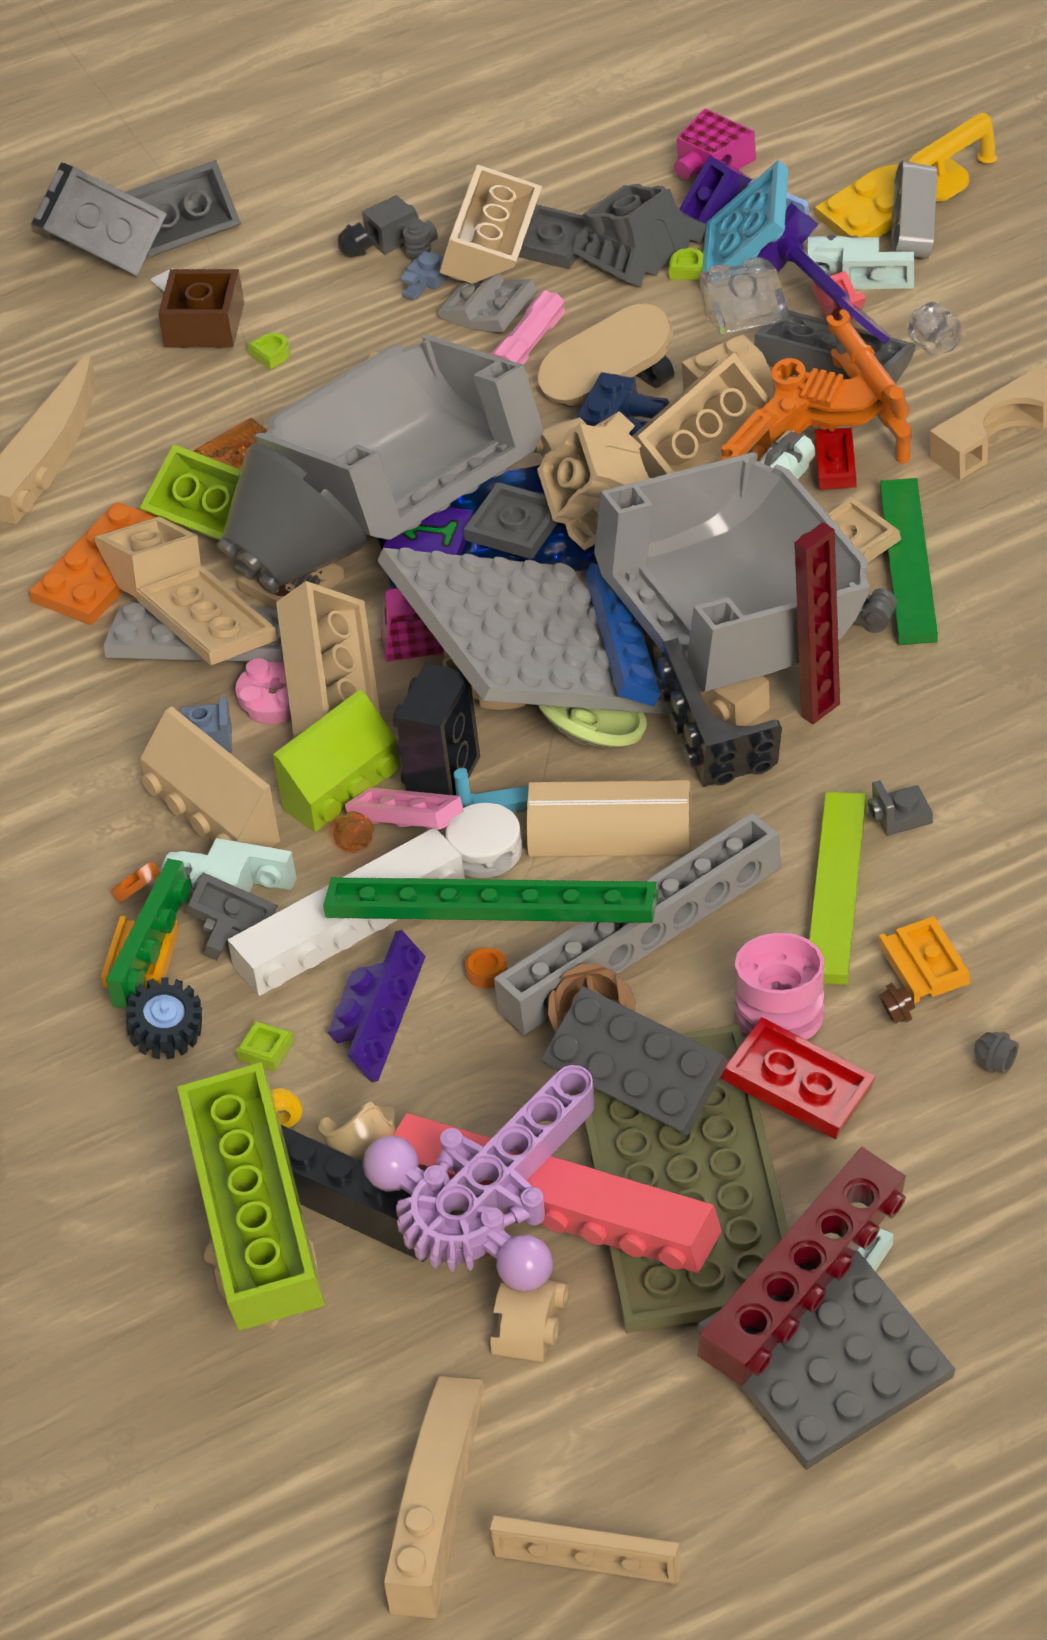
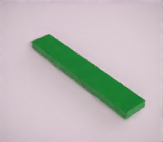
(909, 563)

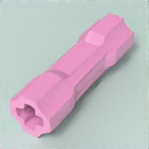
(538, 319)

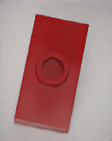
(835, 459)

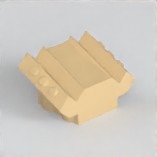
(584, 466)

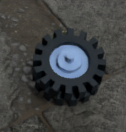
(164, 1018)

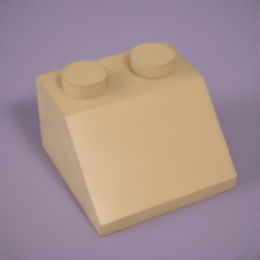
(744, 349)
(148, 553)

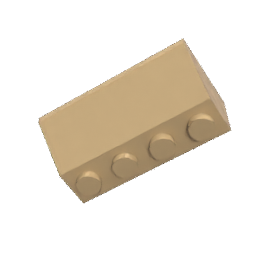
(490, 226)
(700, 419)
(324, 652)
(207, 784)

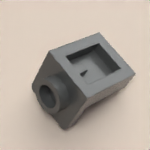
(899, 809)

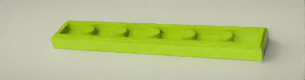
(838, 882)

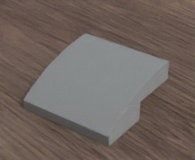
(487, 303)

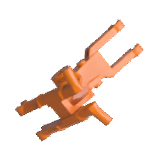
(827, 398)

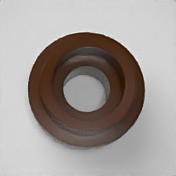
(897, 1003)

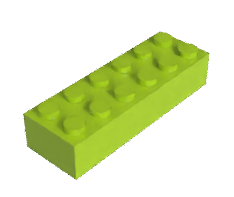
(250, 1197)

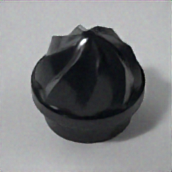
(354, 240)

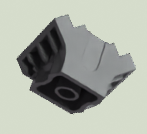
(635, 232)

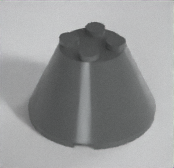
(282, 524)

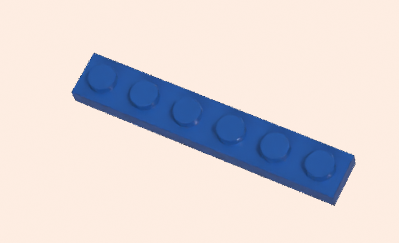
(623, 642)

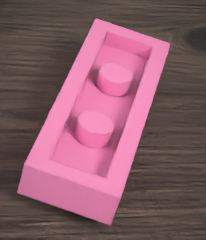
(406, 807)

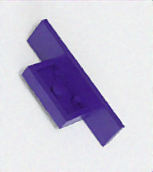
(376, 1004)

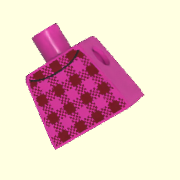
(715, 137)
(404, 631)

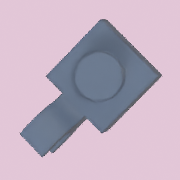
(423, 273)

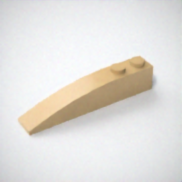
(45, 442)
(432, 1499)

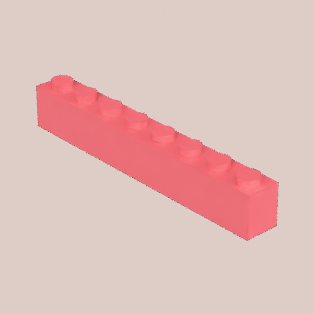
(599, 1204)

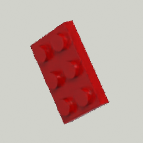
(798, 1078)

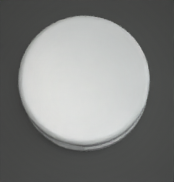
(486, 838)

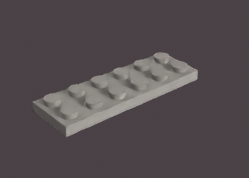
(142, 636)

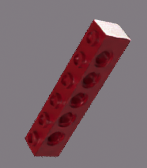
(862, 1180)

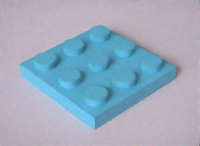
(748, 220)

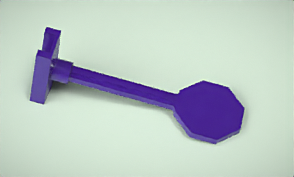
(790, 248)

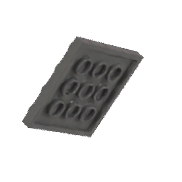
(845, 1366)

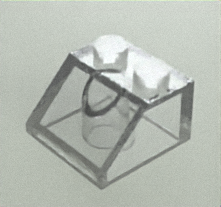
(743, 295)

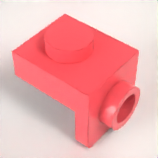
(829, 306)

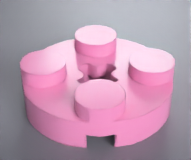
(254, 695)

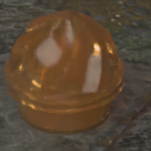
(353, 832)

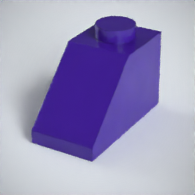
(713, 189)

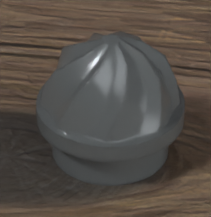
(996, 1051)

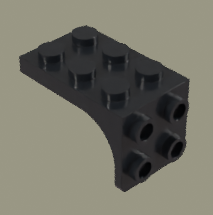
(711, 745)

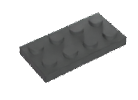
(636, 1060)

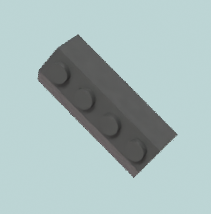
(194, 204)

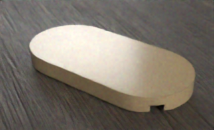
(617, 345)

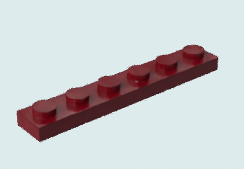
(817, 622)

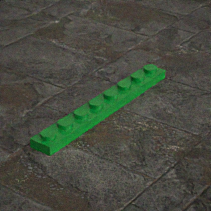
(491, 899)

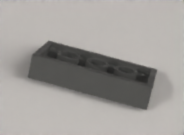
(811, 343)

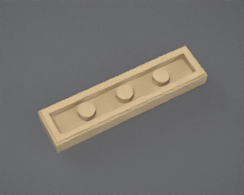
(586, 1549)

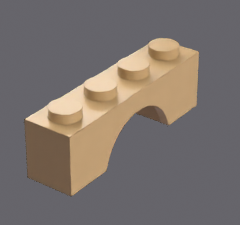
(962, 441)

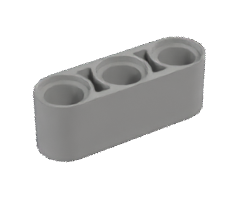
(914, 209)

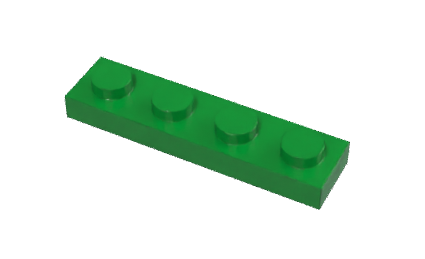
(148, 933)

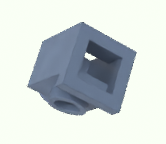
(213, 721)

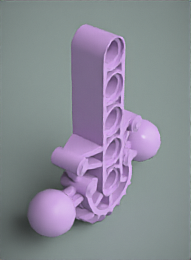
(425, 1219)

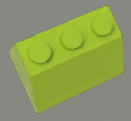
(192, 492)
(335, 761)

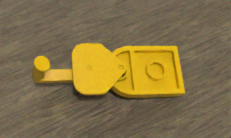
(867, 204)

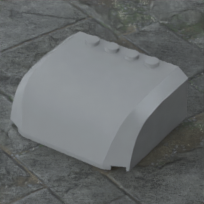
(409, 431)
(715, 564)

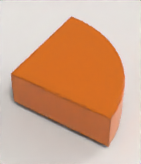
(135, 881)

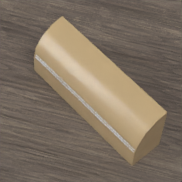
(609, 818)

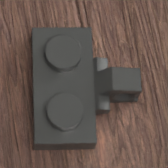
(225, 911)

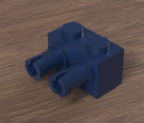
(615, 394)

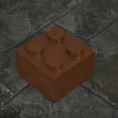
(201, 308)

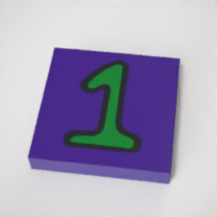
(437, 532)

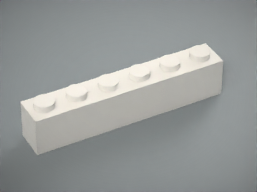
(303, 935)

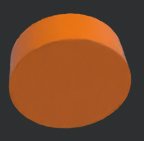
(484, 966)

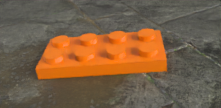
(81, 580)

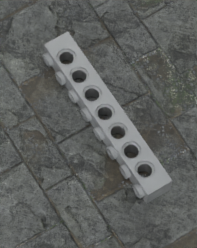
(686, 895)

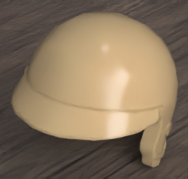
(360, 1131)

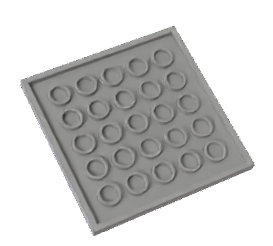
(513, 628)

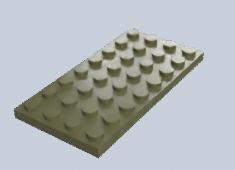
(718, 1163)

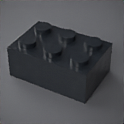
(436, 730)

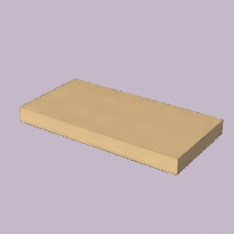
(206, 615)

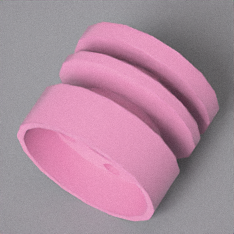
(781, 981)

